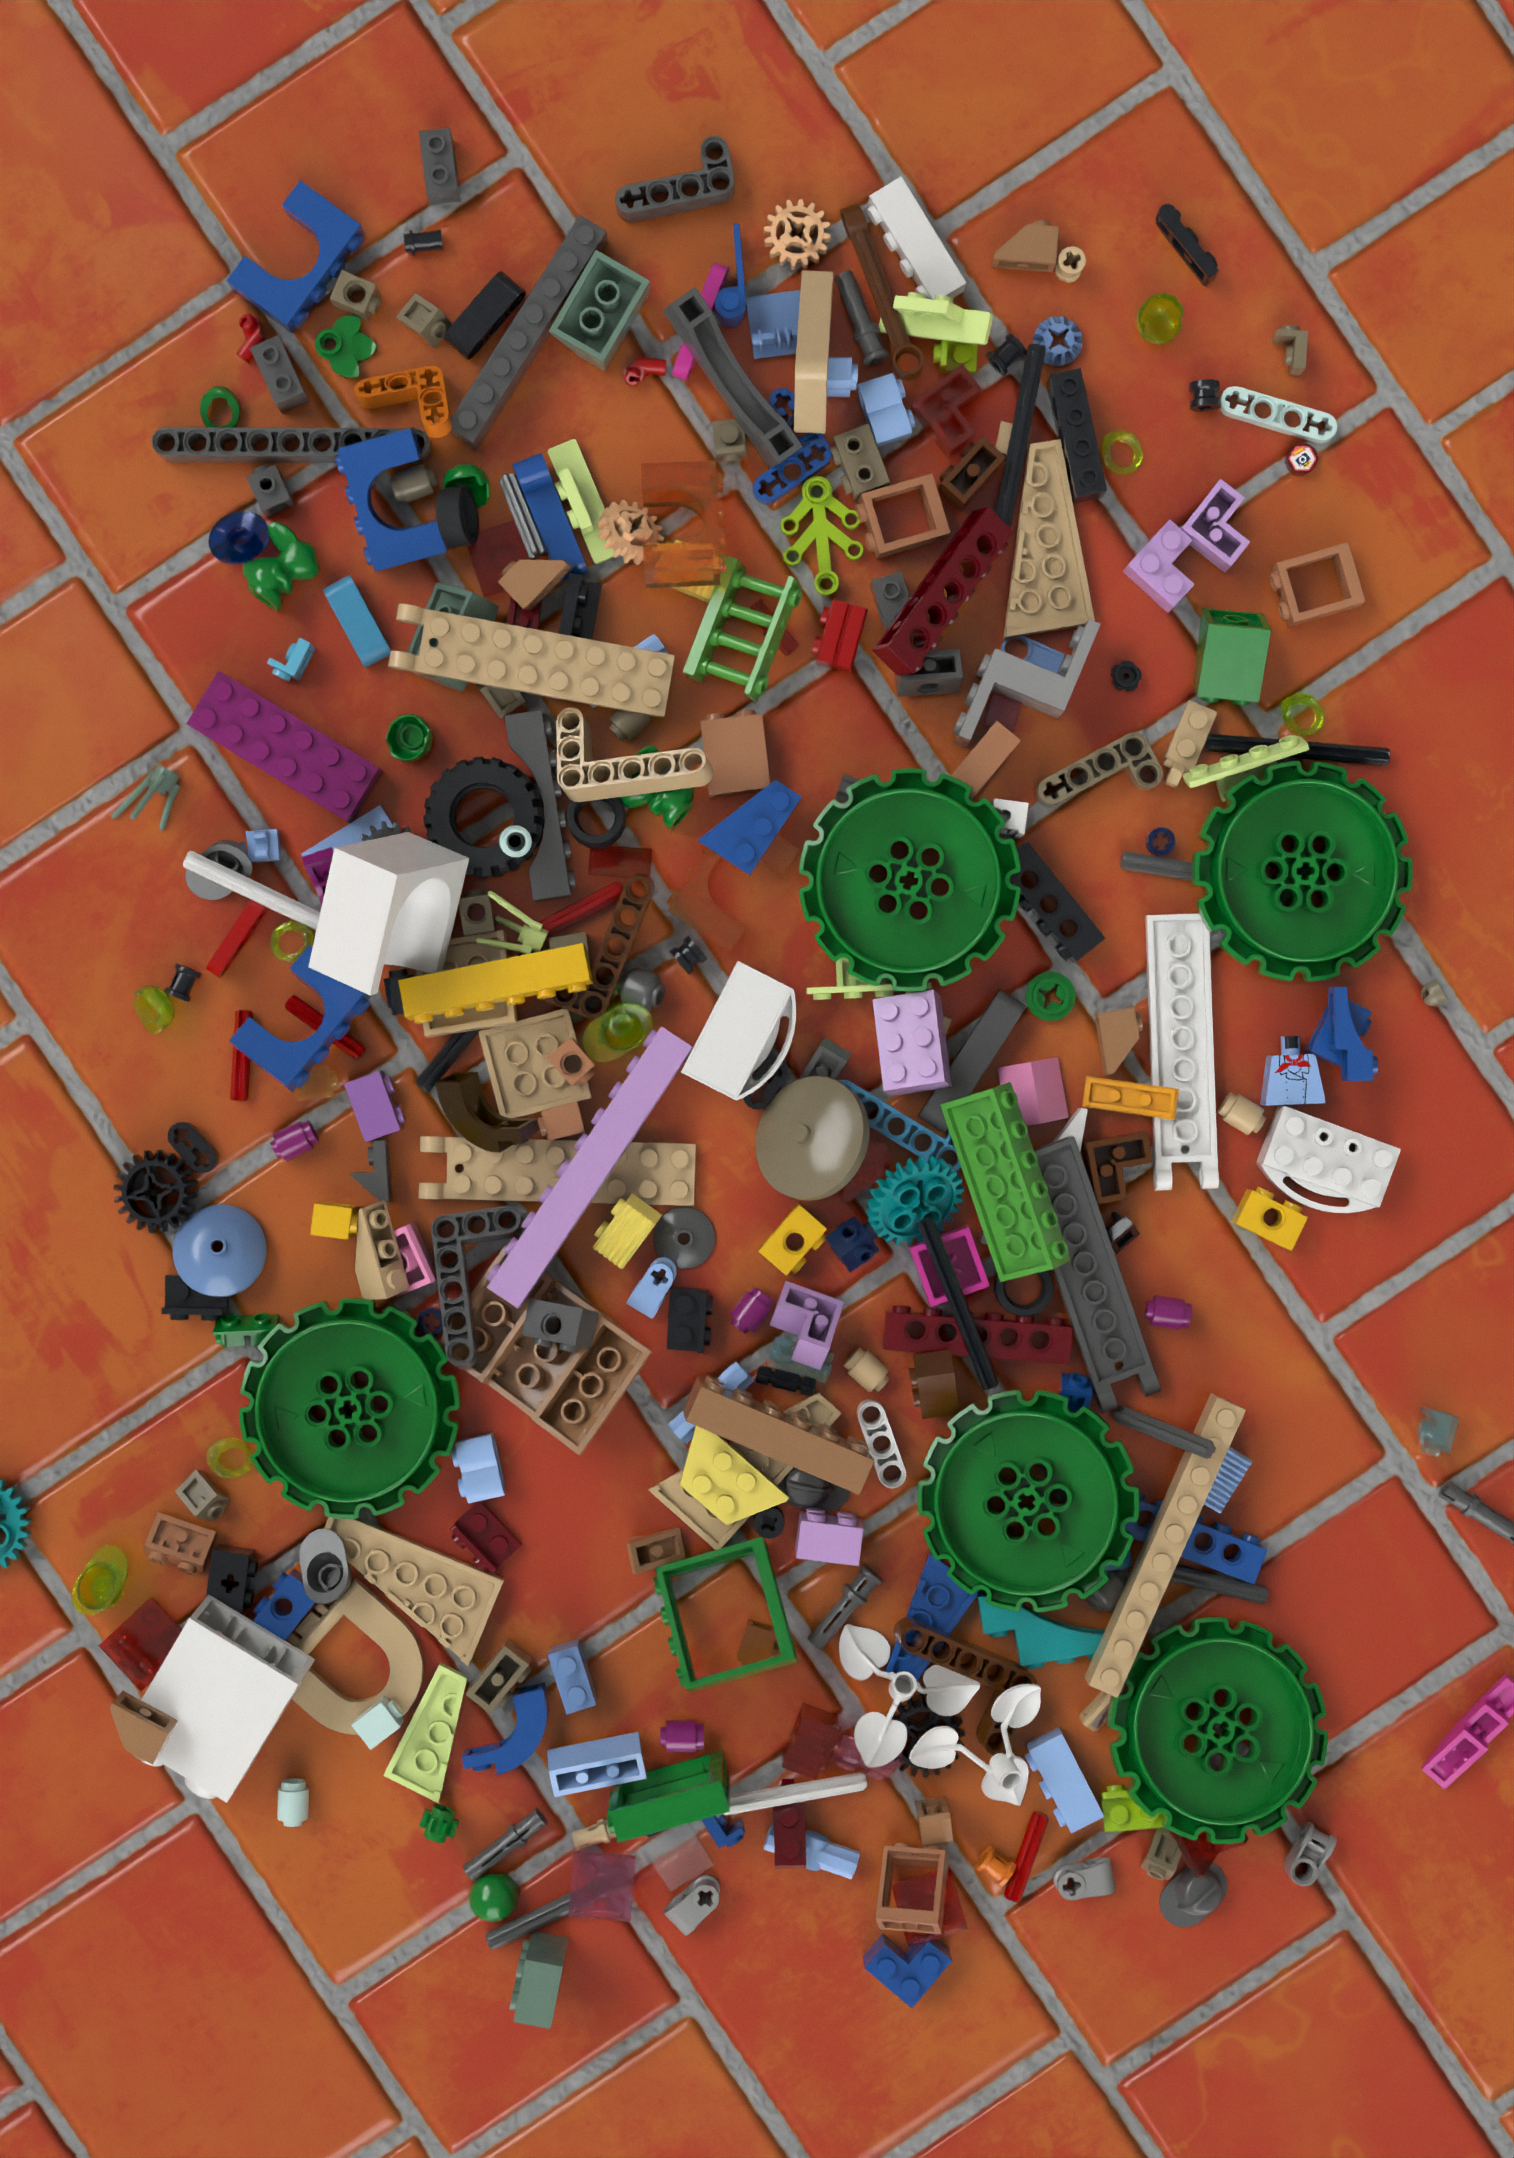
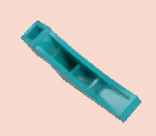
(1038, 1636)

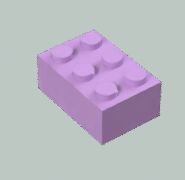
(912, 1043)

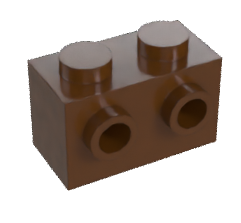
(971, 473)
(935, 1384)

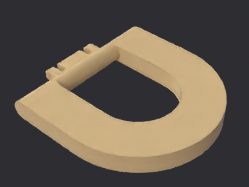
(385, 1629)

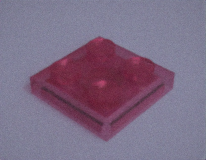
(850, 1758)
(602, 1886)

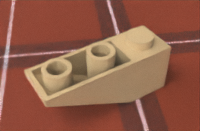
(377, 1254)

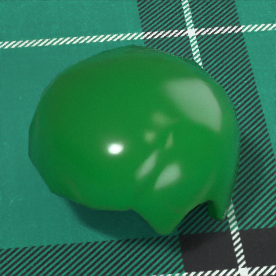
(471, 477)
(409, 738)
(493, 1897)

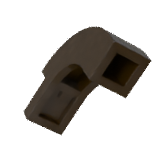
(475, 1119)

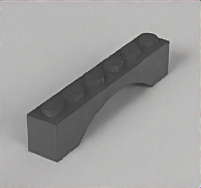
(705, 341)
(549, 870)

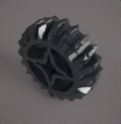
(152, 1177)
(928, 1723)

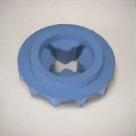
(1073, 340)

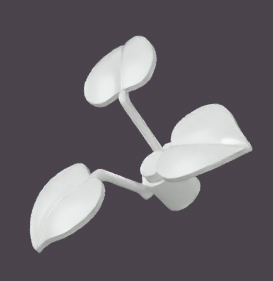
(878, 1736)
(1006, 1773)

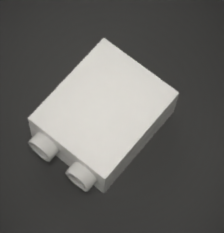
(227, 1692)

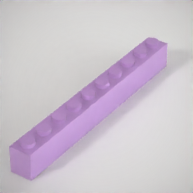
(589, 1168)

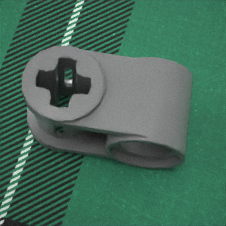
(1309, 1851)
(1090, 1879)
(690, 1907)

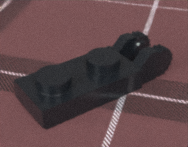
(1186, 244)

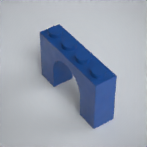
(290, 300)
(386, 544)
(292, 1061)

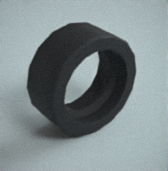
(457, 516)
(597, 841)
(1031, 1308)

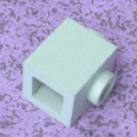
(378, 1722)

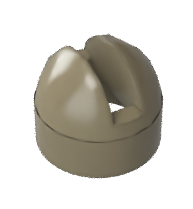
(1433, 994)

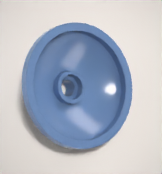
(223, 1271)

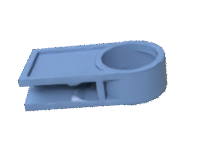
(1039, 654)

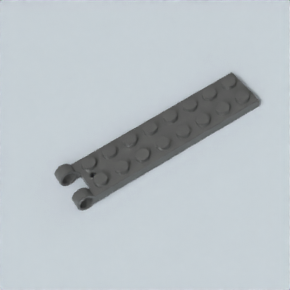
(1092, 1279)

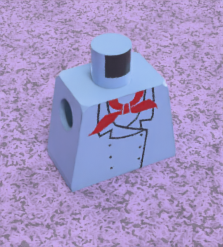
(1291, 1077)

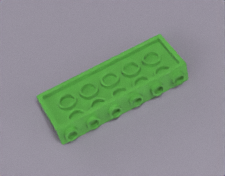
(1005, 1182)

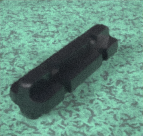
(786, 1380)

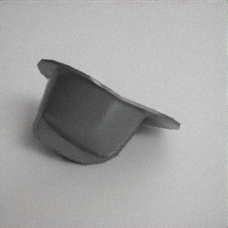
(227, 854)
(810, 1491)
(324, 1566)
(1191, 1899)

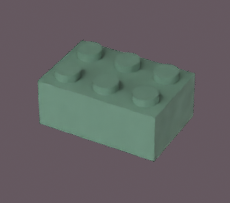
(538, 1979)

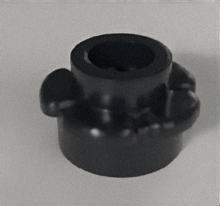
(1129, 668)

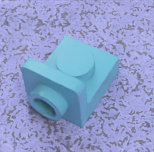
(298, 659)

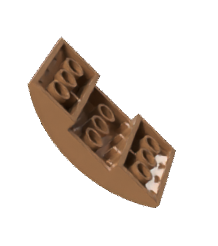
(556, 1387)

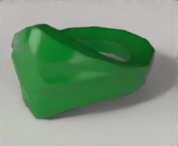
(232, 400)

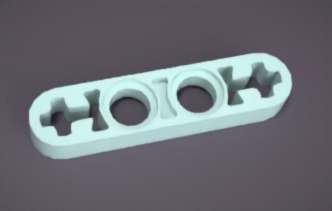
(1278, 410)

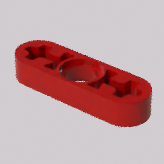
(236, 938)

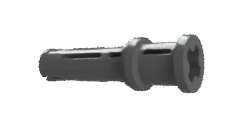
(865, 331)
(852, 1592)

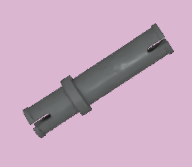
(1473, 1507)
(514, 1837)

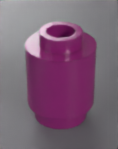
(294, 1140)
(751, 1310)
(1168, 1312)
(682, 1736)

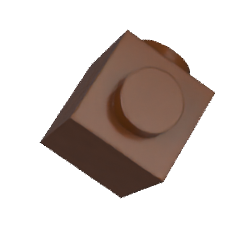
(757, 1643)

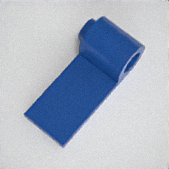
(731, 301)

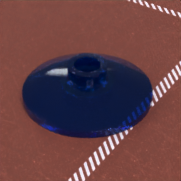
(238, 537)

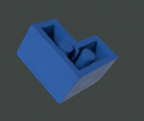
(907, 1973)

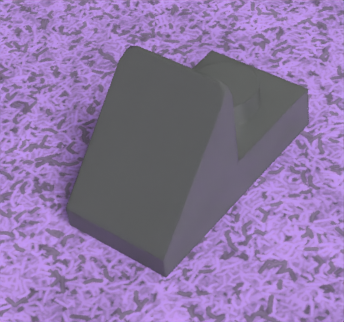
(826, 1061)
(378, 1181)

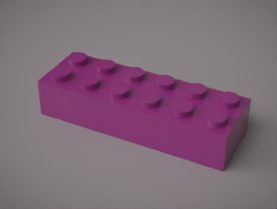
(285, 747)

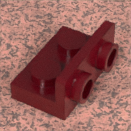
(485, 1537)

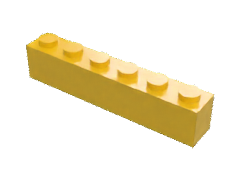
(496, 982)

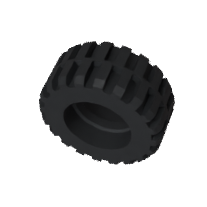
(477, 775)

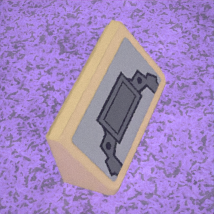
(1097, 1711)

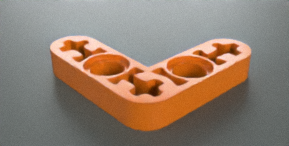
(371, 395)

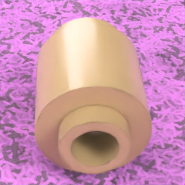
(1241, 1113)
(867, 1370)

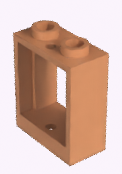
(933, 510)
(1346, 576)
(986, 757)
(910, 1919)

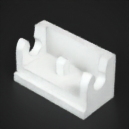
(1014, 815)

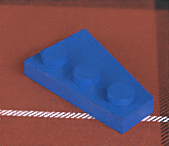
(752, 827)

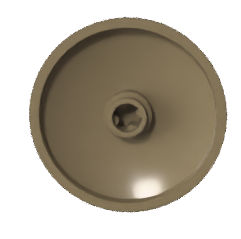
(812, 1138)

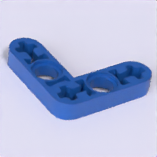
(810, 441)

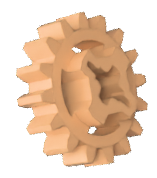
(790, 223)
(618, 523)

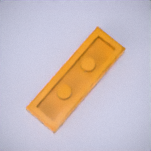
(1130, 1097)

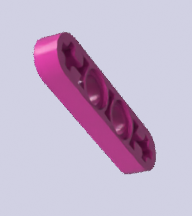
(713, 285)

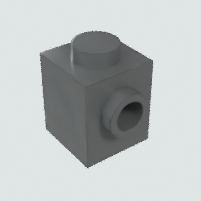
(270, 489)

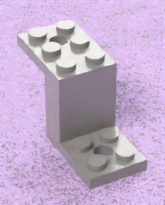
(1026, 682)

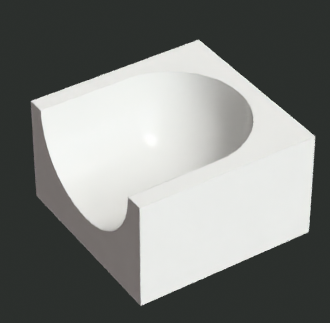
(389, 906)

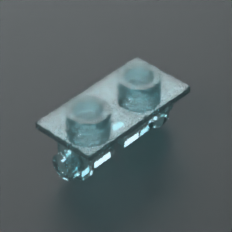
(781, 1357)

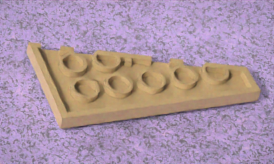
(1048, 565)
(698, 1517)
(426, 1584)

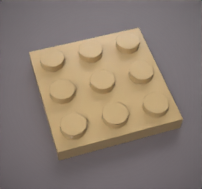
(463, 953)
(519, 1064)

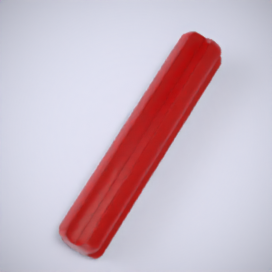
(582, 908)
(314, 1020)
(240, 1063)
(1026, 1856)

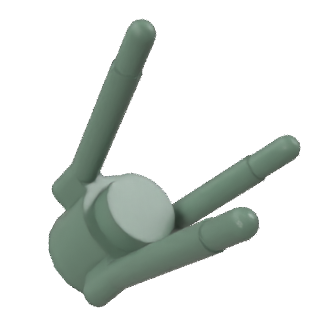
(158, 780)

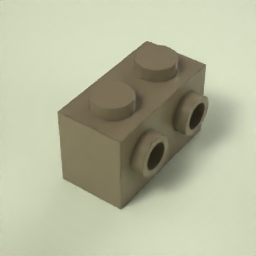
(859, 461)
(499, 1675)

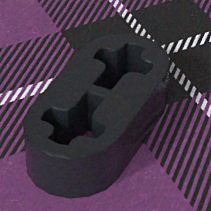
(772, 1087)
(188, 1152)

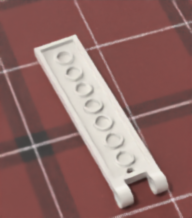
(1182, 1044)

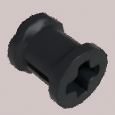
(1006, 354)
(182, 982)

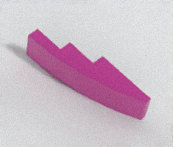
(1472, 1733)

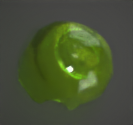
(1159, 318)
(154, 1008)

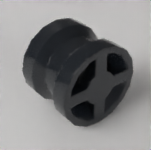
(1204, 395)
(688, 955)
(768, 1518)

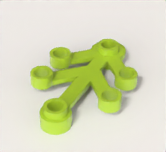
(821, 530)

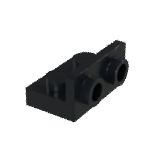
(580, 607)
(184, 1301)
(688, 1318)

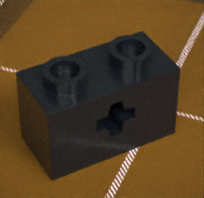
(236, 1562)

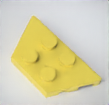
(726, 1479)

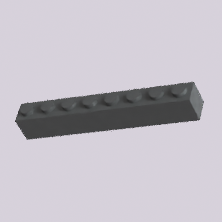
(526, 334)

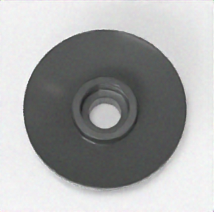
(684, 1221)

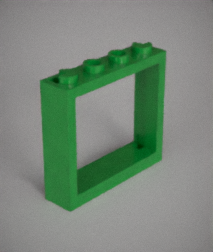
(671, 1614)
(670, 1797)

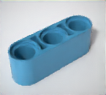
(357, 621)

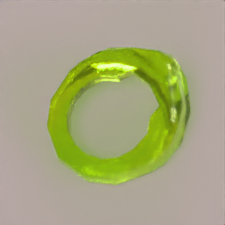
(1124, 437)
(1301, 698)
(308, 939)
(221, 1446)

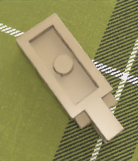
(1187, 741)

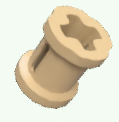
(1073, 255)

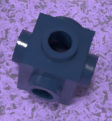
(853, 1243)

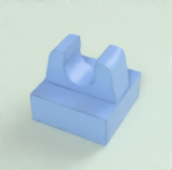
(263, 845)

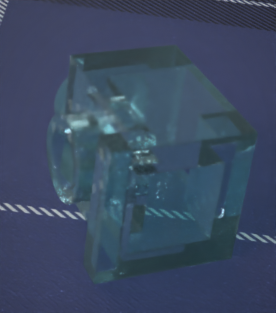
(1436, 1431)

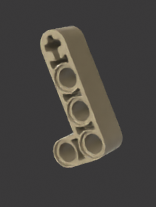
(1094, 774)

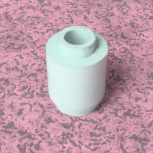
(524, 846)
(293, 1802)

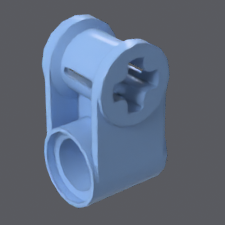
(652, 1290)

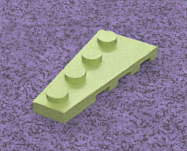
(428, 1740)

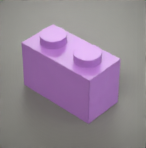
(375, 1106)

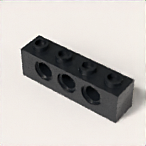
(1077, 435)
(1047, 884)

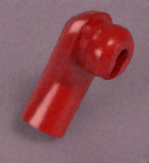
(253, 335)
(641, 368)

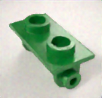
(232, 1329)

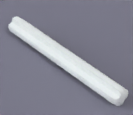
(251, 889)
(797, 1792)

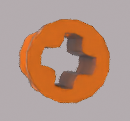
(995, 1866)

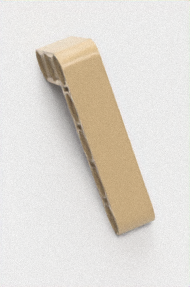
(813, 352)
(622, 768)

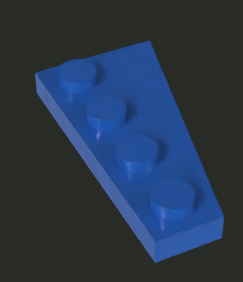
(934, 1602)

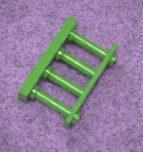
(722, 607)

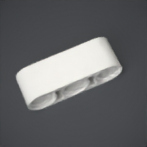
(885, 1457)

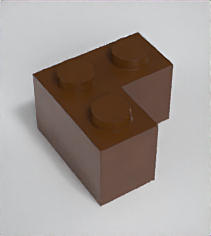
(1106, 1159)

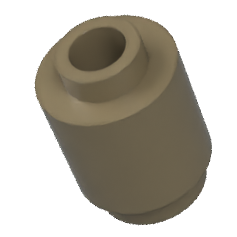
(413, 483)
(628, 724)

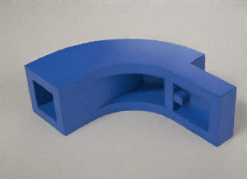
(532, 1715)

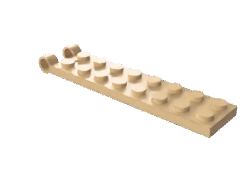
(537, 662)
(523, 1171)

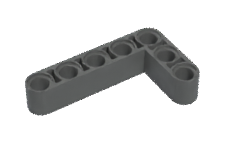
(459, 1274)

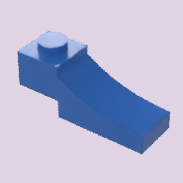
(1356, 1060)

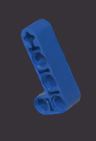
(549, 513)

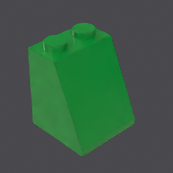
(1231, 655)

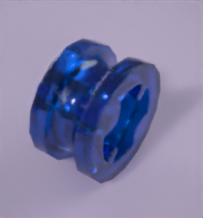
(1153, 835)
(424, 1327)

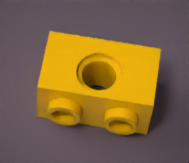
(1251, 1217)
(335, 1220)
(800, 1222)

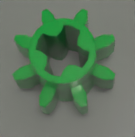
(439, 1823)

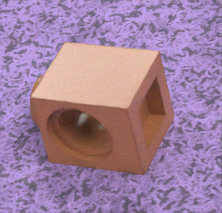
(560, 1055)
(562, 1121)

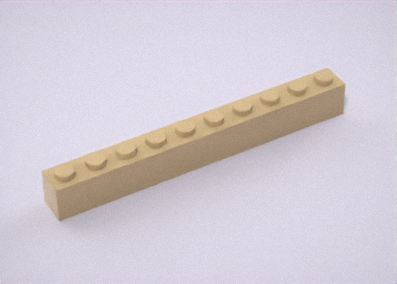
(1162, 1549)

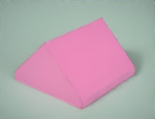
(1037, 1089)
(415, 1257)

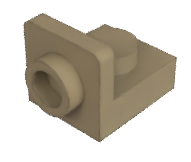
(424, 320)
(1296, 353)
(729, 441)
(501, 700)
(202, 1497)
(1162, 1855)

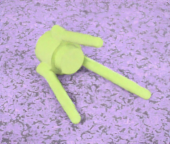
(530, 935)

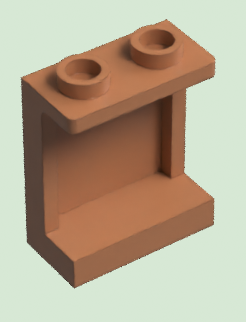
(736, 753)

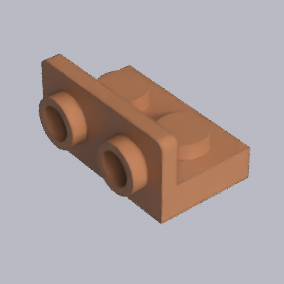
(179, 1544)

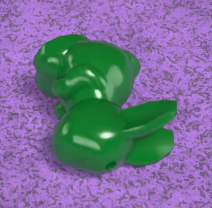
(274, 575)
(672, 804)

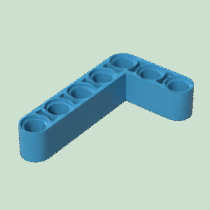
(911, 1128)

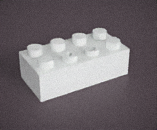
(742, 1033)
(1326, 1161)

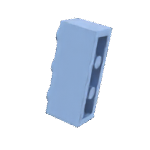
(596, 1764)
(1063, 1780)

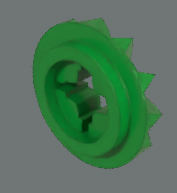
(1064, 992)

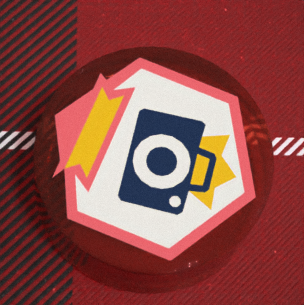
(1301, 459)

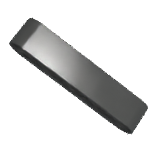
(975, 1055)

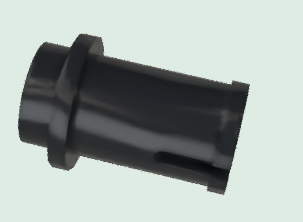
(422, 241)

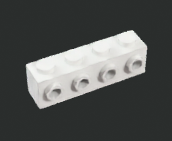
(915, 241)

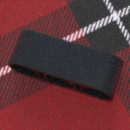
(484, 315)

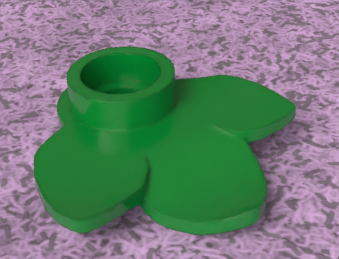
(350, 346)

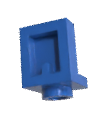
(1077, 1388)
(722, 1835)

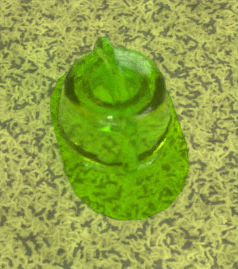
(617, 1031)
(101, 1581)

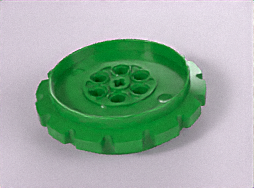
(1356, 840)
(848, 899)
(300, 1447)
(1078, 1460)
(1280, 1734)

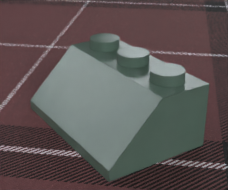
(600, 310)
(458, 602)

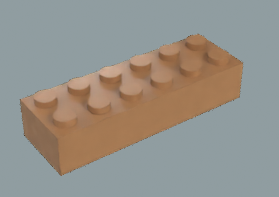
(777, 1434)

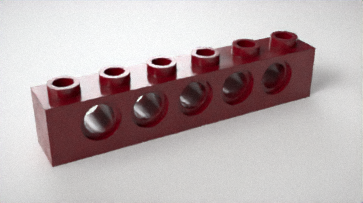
(895, 645)
(1055, 1350)

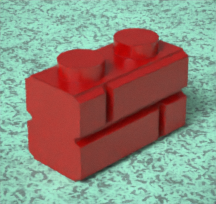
(840, 636)

